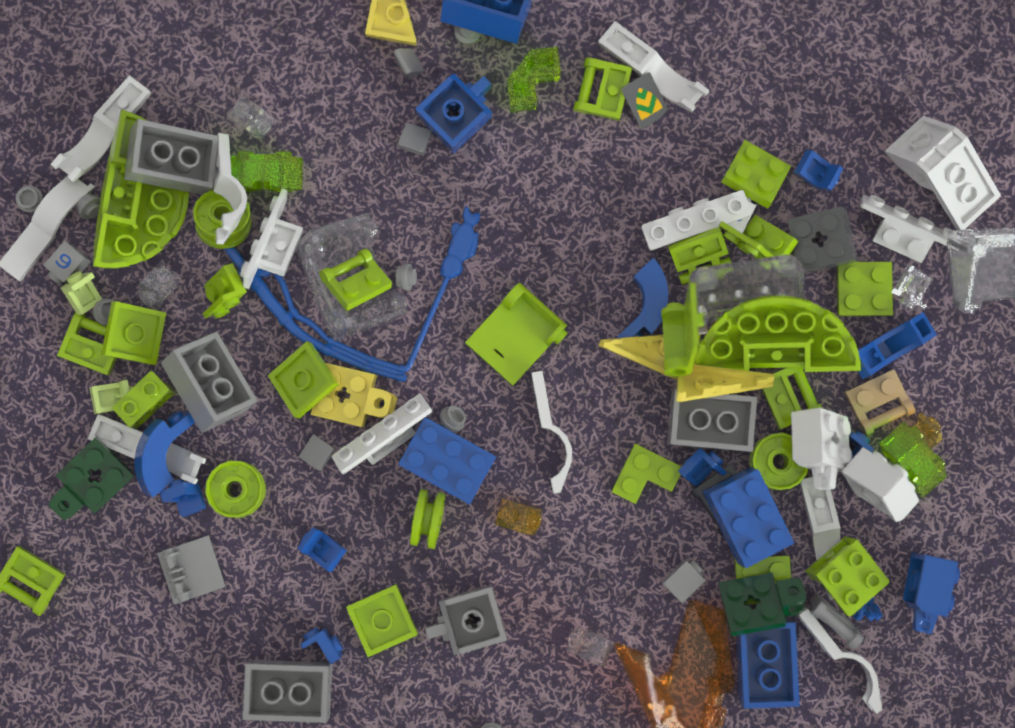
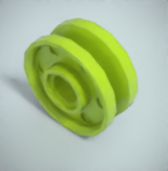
(206, 219)
(763, 456)
(219, 486)
(427, 519)

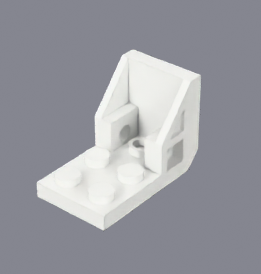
(947, 164)

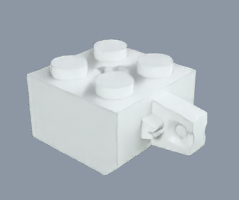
(821, 444)
(881, 484)

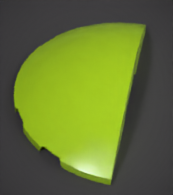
(133, 216)
(779, 335)

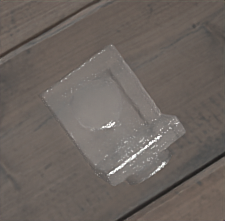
(251, 118)
(158, 286)
(912, 287)
(590, 646)

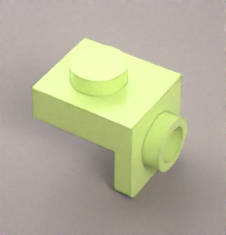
(81, 292)
(107, 395)

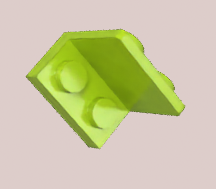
(760, 239)
(848, 575)

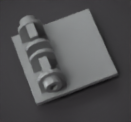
(191, 569)

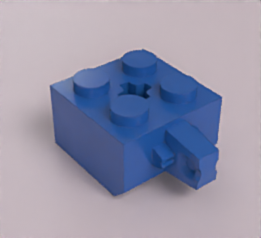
(455, 96)
(930, 589)

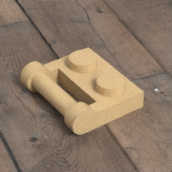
(876, 393)

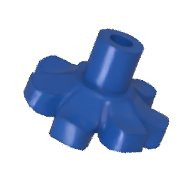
(869, 609)

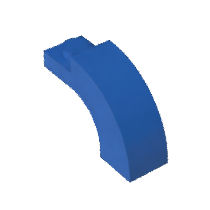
(655, 298)
(894, 344)
(152, 450)

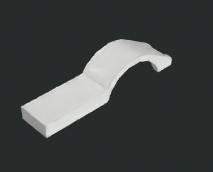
(645, 59)
(99, 137)
(229, 188)
(43, 227)
(546, 423)
(125, 440)
(821, 517)
(872, 693)

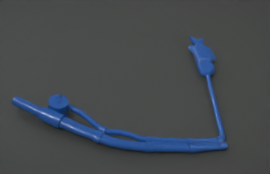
(461, 247)

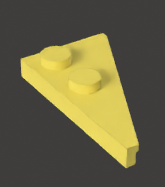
(390, 22)
(640, 349)
(716, 381)

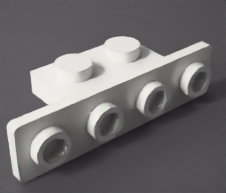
(695, 220)
(902, 231)
(275, 245)
(383, 436)

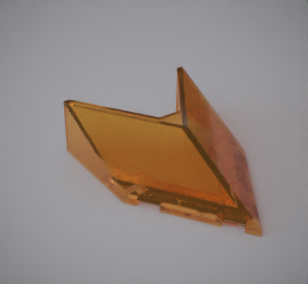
(697, 677)

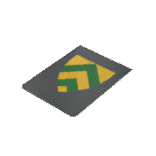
(645, 100)

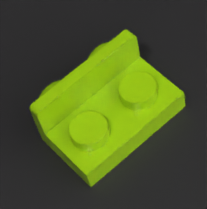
(223, 291)
(143, 400)

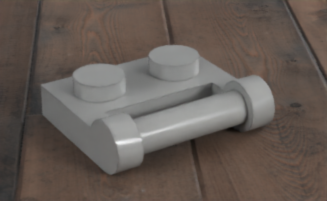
(837, 621)

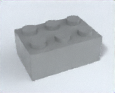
(171, 157)
(209, 382)
(713, 422)
(287, 691)

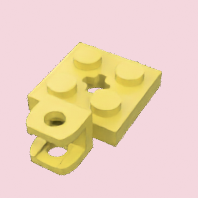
(363, 398)

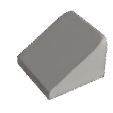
(408, 62)
(414, 139)
(317, 452)

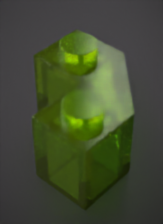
(538, 66)
(267, 171)
(911, 452)

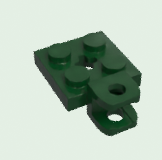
(80, 489)
(774, 602)

